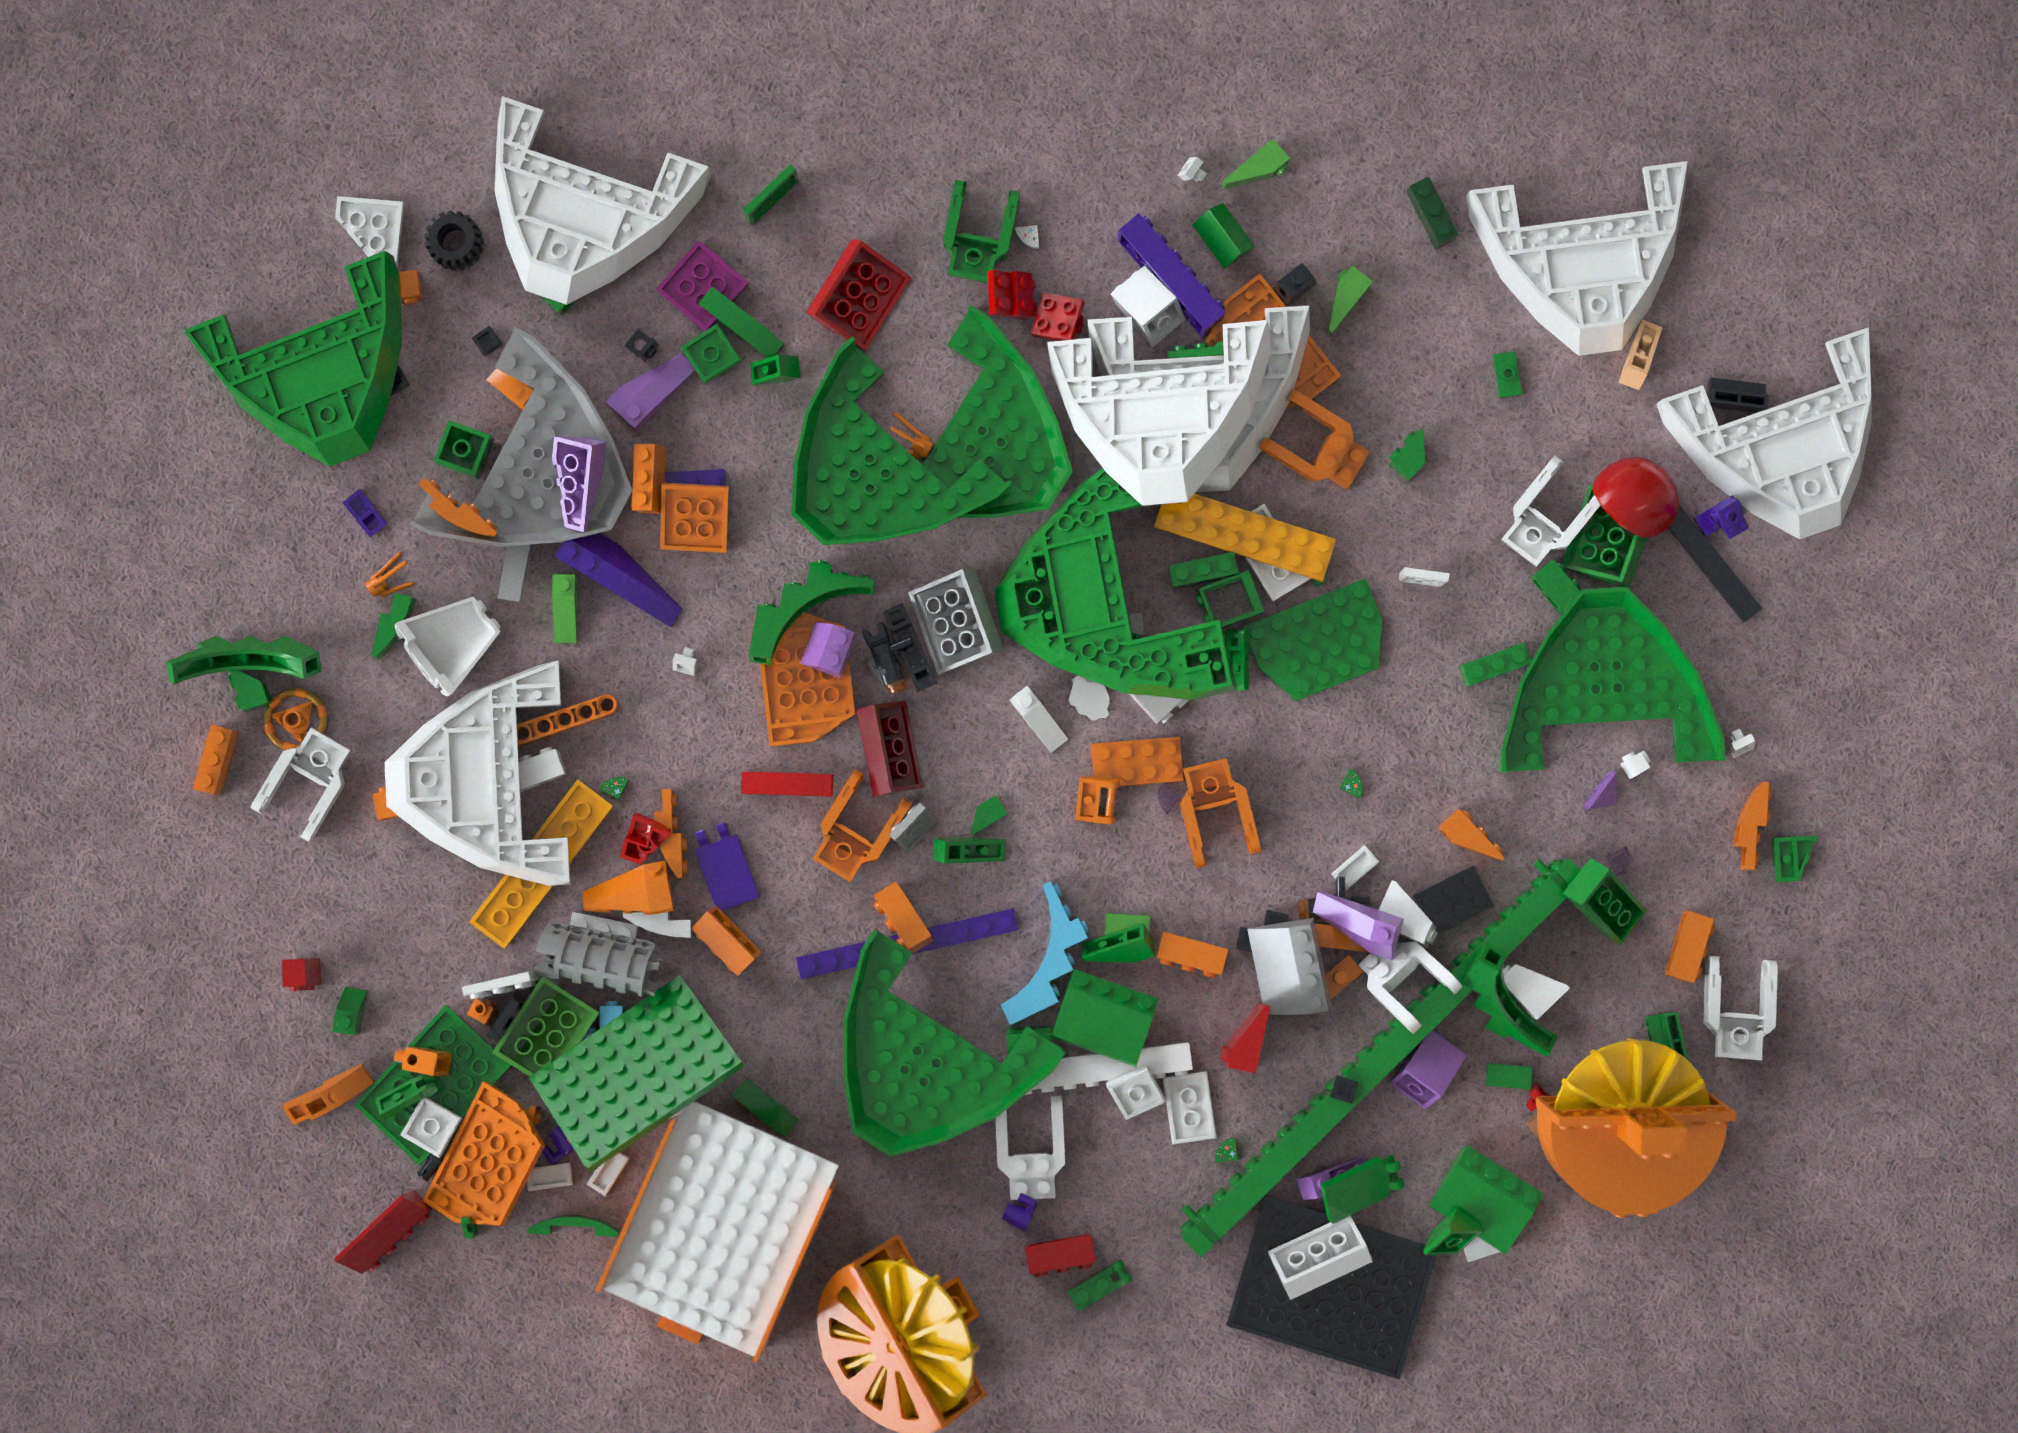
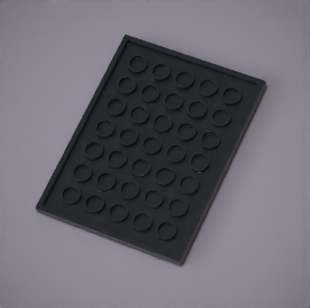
(1352, 1319)

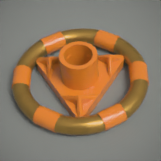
(294, 719)

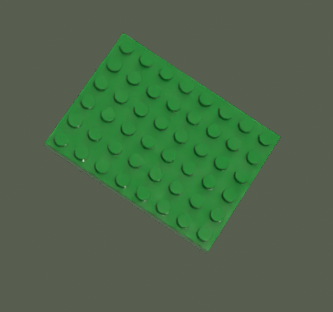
(635, 1073)

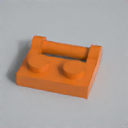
(1089, 799)

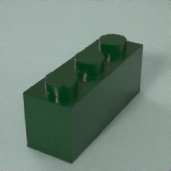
(1432, 213)

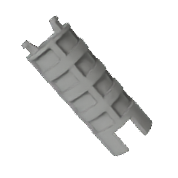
(597, 958)

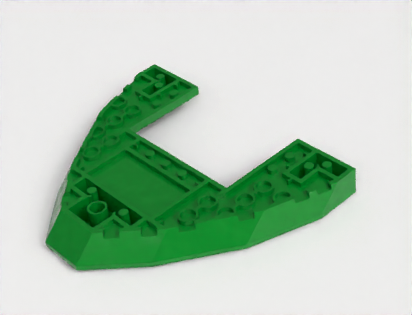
(1072, 610)

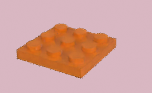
(694, 517)

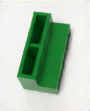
(1223, 235)
(1666, 1030)

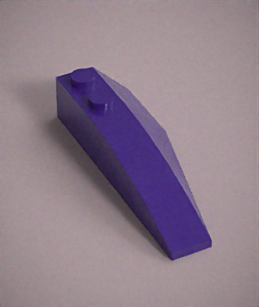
(618, 572)

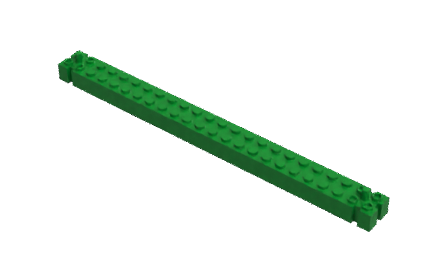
(1373, 1063)

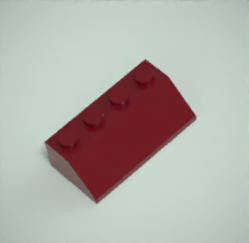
(889, 748)

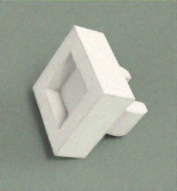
(1192, 170)
(685, 663)
(1741, 744)

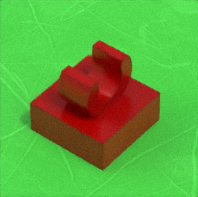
(1535, 1091)

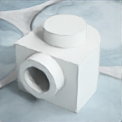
(1635, 764)

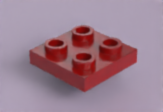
(1058, 318)

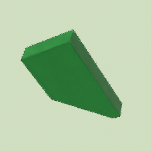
(987, 814)
(470, 1230)

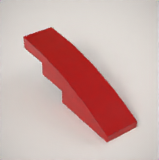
(787, 784)

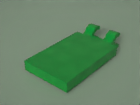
(1360, 1187)

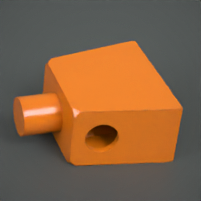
(424, 1060)

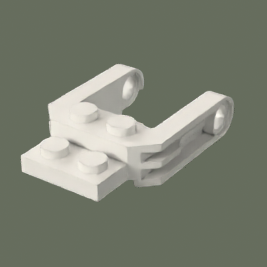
(1534, 533)
(318, 760)
(1387, 974)
(1738, 1033)
(1032, 1172)

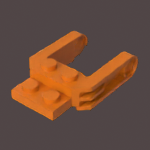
(1338, 456)
(1210, 787)
(844, 849)

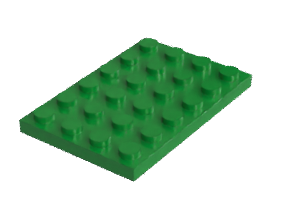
(469, 1067)

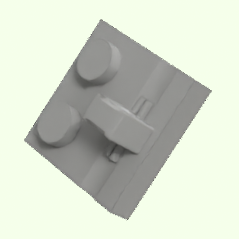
(913, 827)

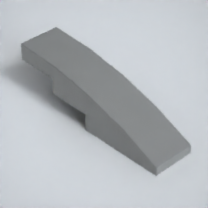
(515, 572)

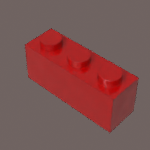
(301, 973)
(1060, 1254)

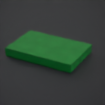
(771, 195)

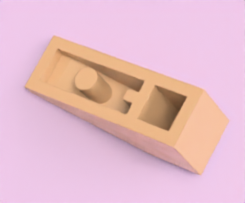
(1640, 355)

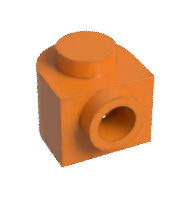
(483, 1010)

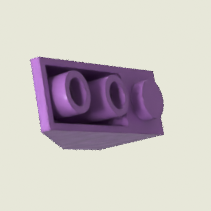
(1310, 1183)

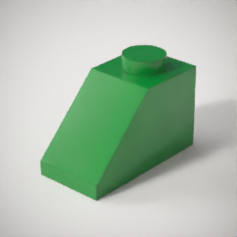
(775, 369)
(349, 1011)

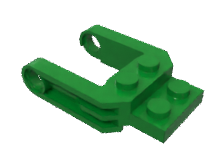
(973, 254)

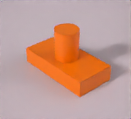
(1342, 975)

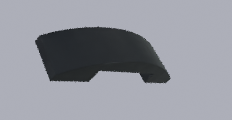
(913, 655)

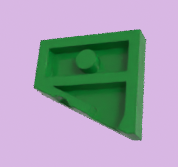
(1790, 856)

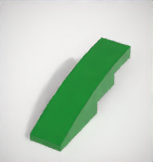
(741, 323)

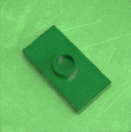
(1507, 374)

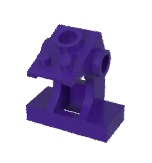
(1725, 514)

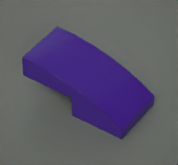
(364, 512)

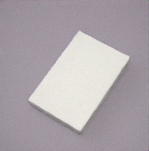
(1189, 1107)

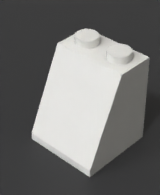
(1150, 304)
(1158, 707)
(1416, 924)
(1532, 990)

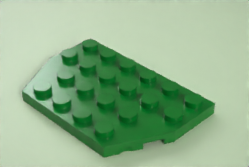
(1319, 641)

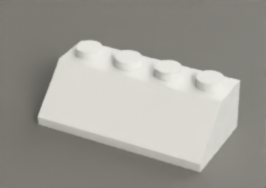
(1320, 1256)

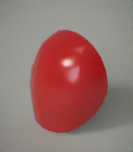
(1638, 496)

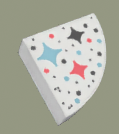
(1028, 236)

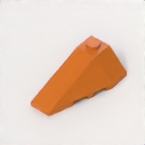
(640, 889)

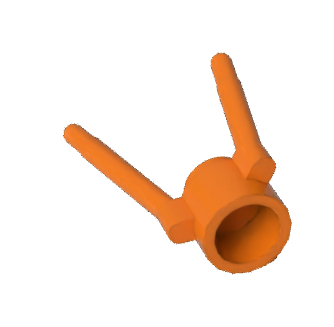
(921, 445)
(378, 583)

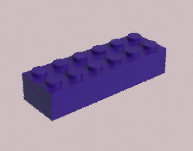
(1152, 252)

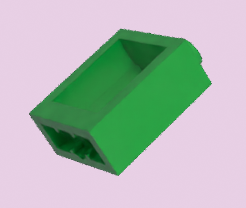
(1250, 592)

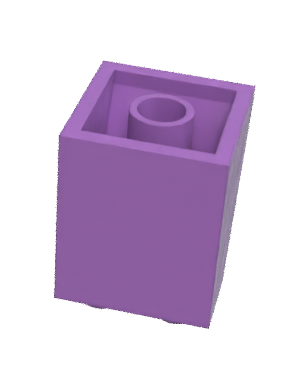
(829, 649)
(1428, 1069)

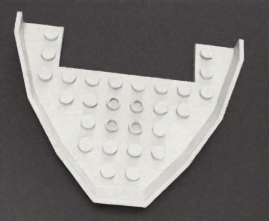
(575, 225)
(1588, 275)
(1289, 334)
(1163, 427)
(1792, 460)
(463, 779)

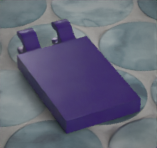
(725, 869)

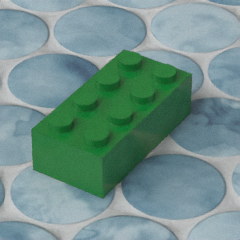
(1605, 901)

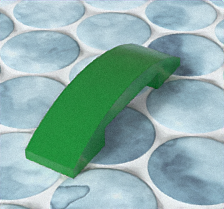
(601, 1227)

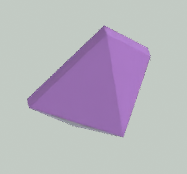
(1605, 793)

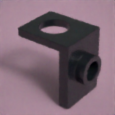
(647, 351)

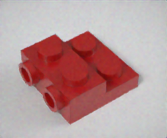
(1011, 294)

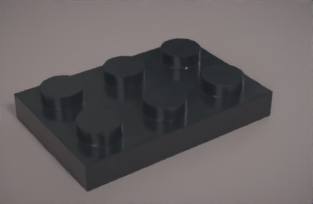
(1454, 899)
(501, 1023)

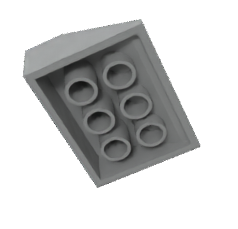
(956, 621)
(1290, 967)

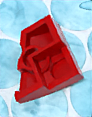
(643, 838)

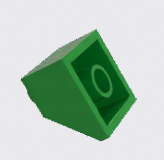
(464, 450)

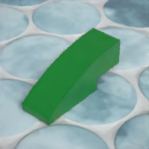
(386, 634)
(765, 1107)

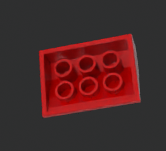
(858, 294)
(1245, 1044)
(384, 1232)

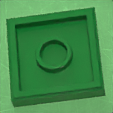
(711, 354)

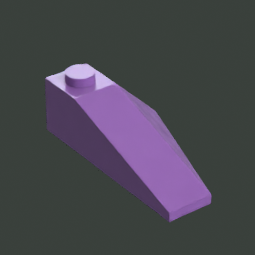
(646, 394)
(579, 473)
(1366, 926)

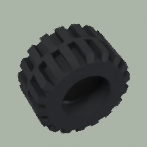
(462, 256)

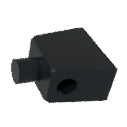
(1295, 284)

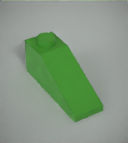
(1261, 166)
(1348, 292)
(565, 607)

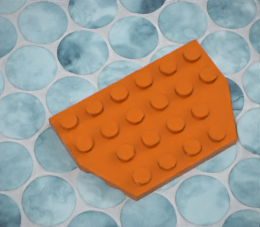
(1249, 305)
(800, 699)
(486, 1160)

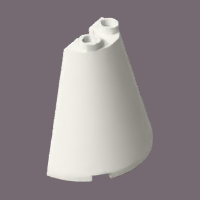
(448, 641)

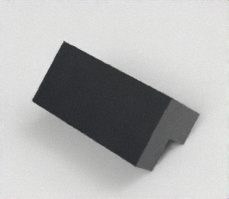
(1737, 395)

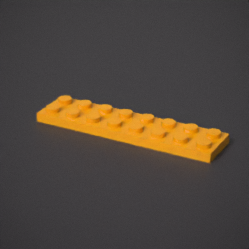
(1248, 535)
(517, 898)

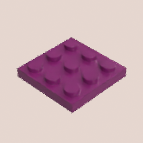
(693, 279)

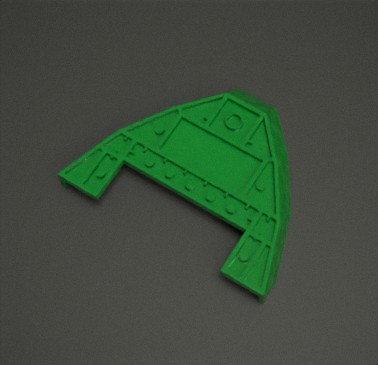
(327, 382)
(1002, 424)
(858, 480)
(1609, 665)
(914, 1077)

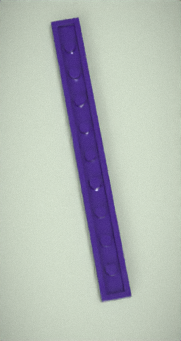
(942, 936)

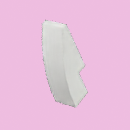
(661, 924)

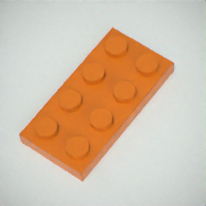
(1139, 761)

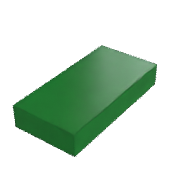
(1508, 1076)

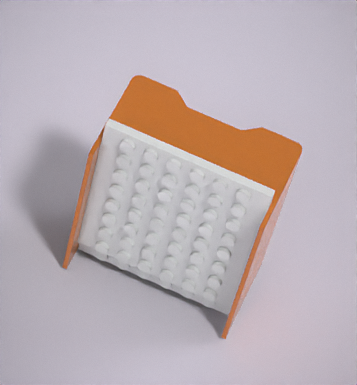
(720, 1229)

